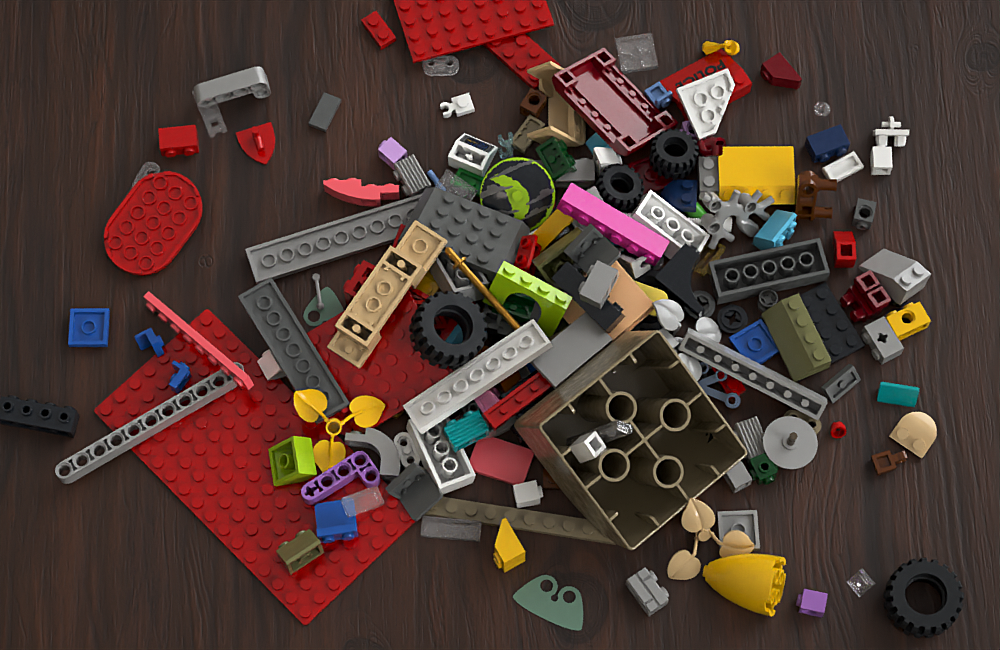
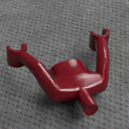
(711, 146)

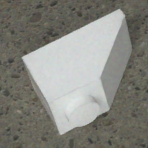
(604, 157)

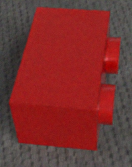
(178, 140)

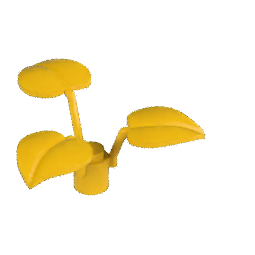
(311, 404)

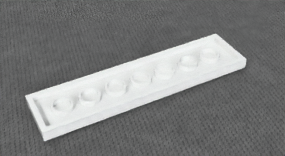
(477, 376)

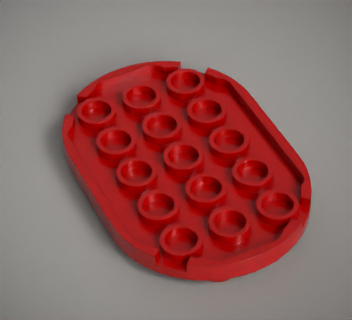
(153, 223)

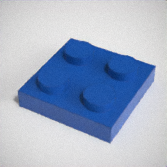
(89, 327)
(754, 342)

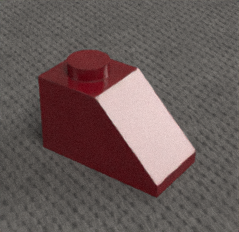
(780, 72)

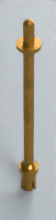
(459, 263)

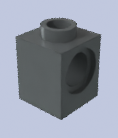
(866, 207)

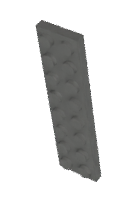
(291, 344)

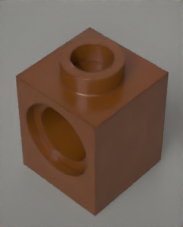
(535, 110)

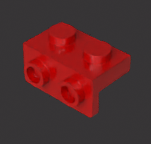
(527, 251)

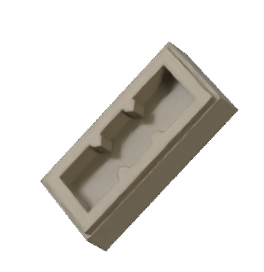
(520, 139)

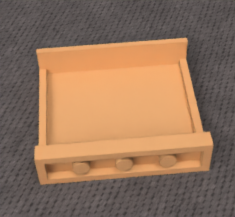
(628, 296)

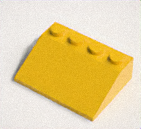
(760, 168)

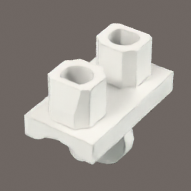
(899, 135)

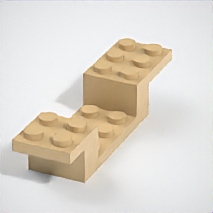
(383, 291)

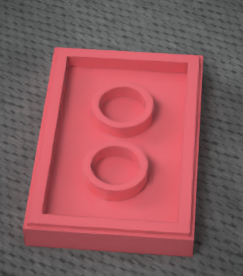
(501, 460)

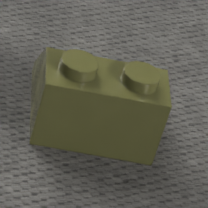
(300, 550)

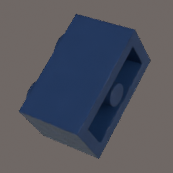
(827, 144)

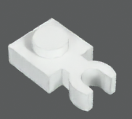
(460, 105)

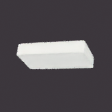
(843, 167)

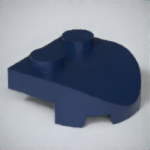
(681, 195)

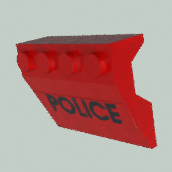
(704, 67)

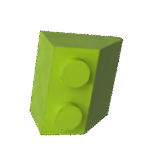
(292, 461)

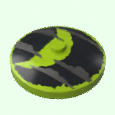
(519, 190)

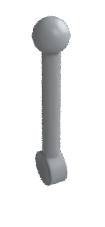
(316, 278)

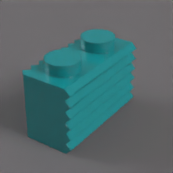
(466, 430)

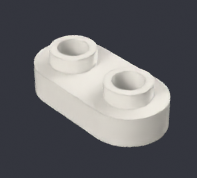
(408, 451)

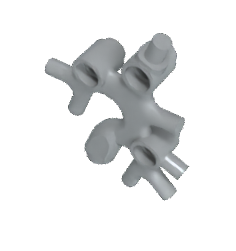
(738, 205)

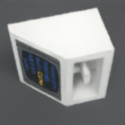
(471, 154)

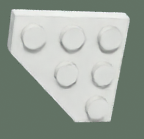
(706, 102)

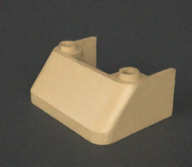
(562, 119)

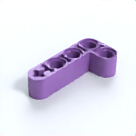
(338, 481)

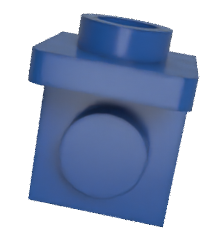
(179, 379)

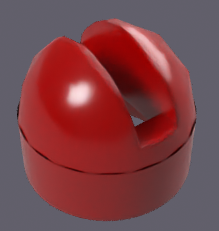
(838, 434)

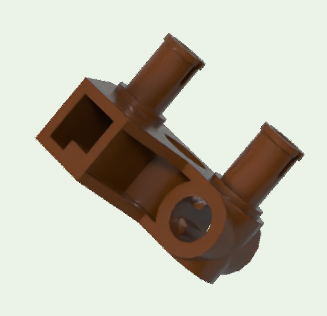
(806, 193)

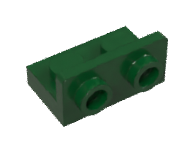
(556, 158)

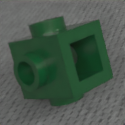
(762, 469)

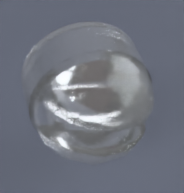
(822, 106)

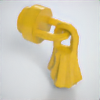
(730, 47)

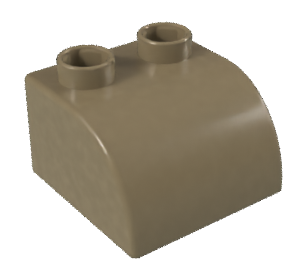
(658, 467)

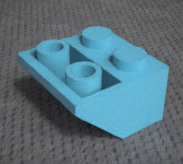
(775, 230)

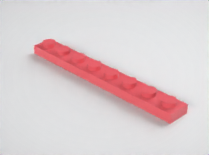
(201, 343)

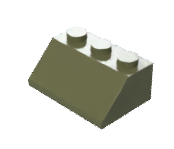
(554, 258)

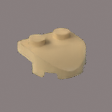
(915, 432)

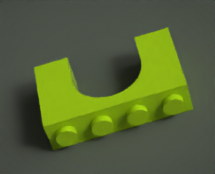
(550, 299)

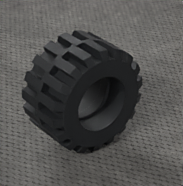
(676, 142)
(626, 180)

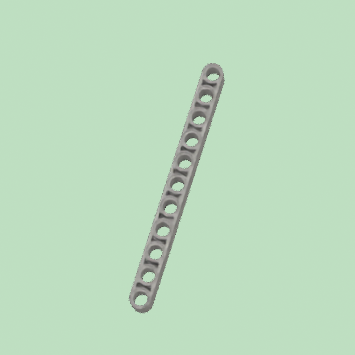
(145, 431)

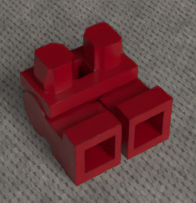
(865, 298)

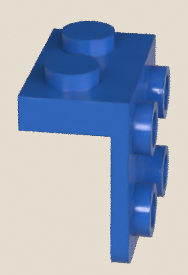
(334, 523)

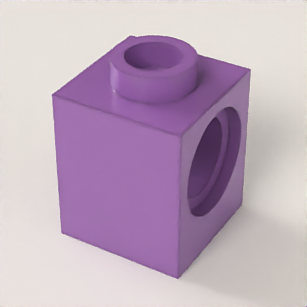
(812, 602)

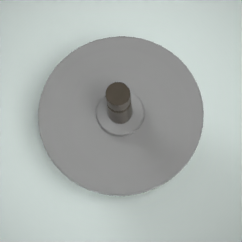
(790, 442)

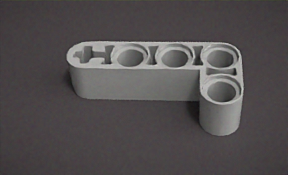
(232, 86)

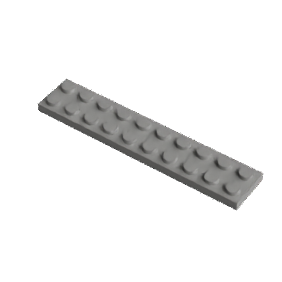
(330, 241)

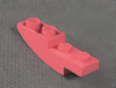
(354, 193)

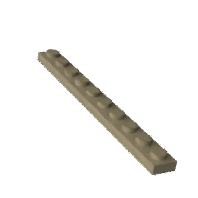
(518, 519)

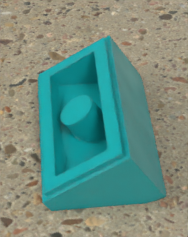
(897, 394)

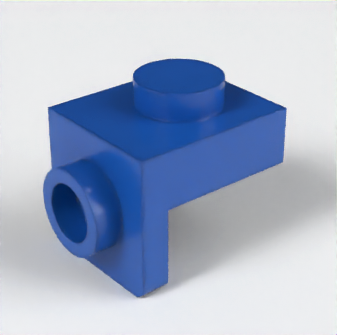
(147, 338)

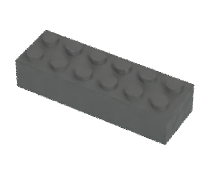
(771, 269)

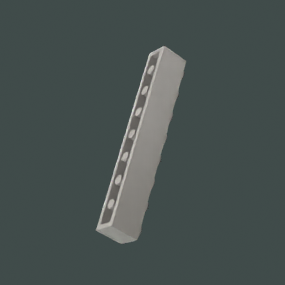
(753, 374)

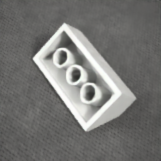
(669, 223)

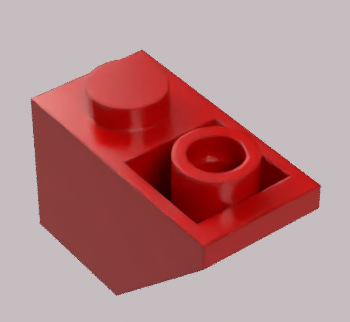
(844, 249)

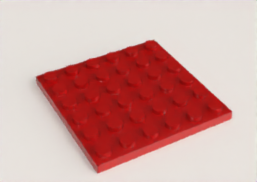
(391, 371)

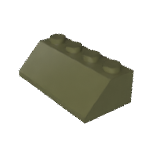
(796, 338)

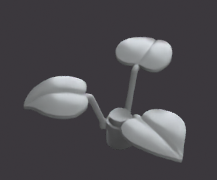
(669, 316)

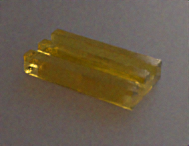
(703, 271)

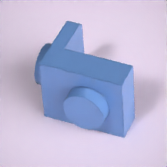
(658, 95)

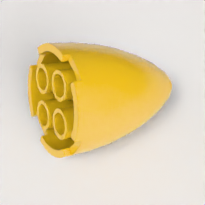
(748, 580)

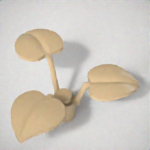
(699, 519)

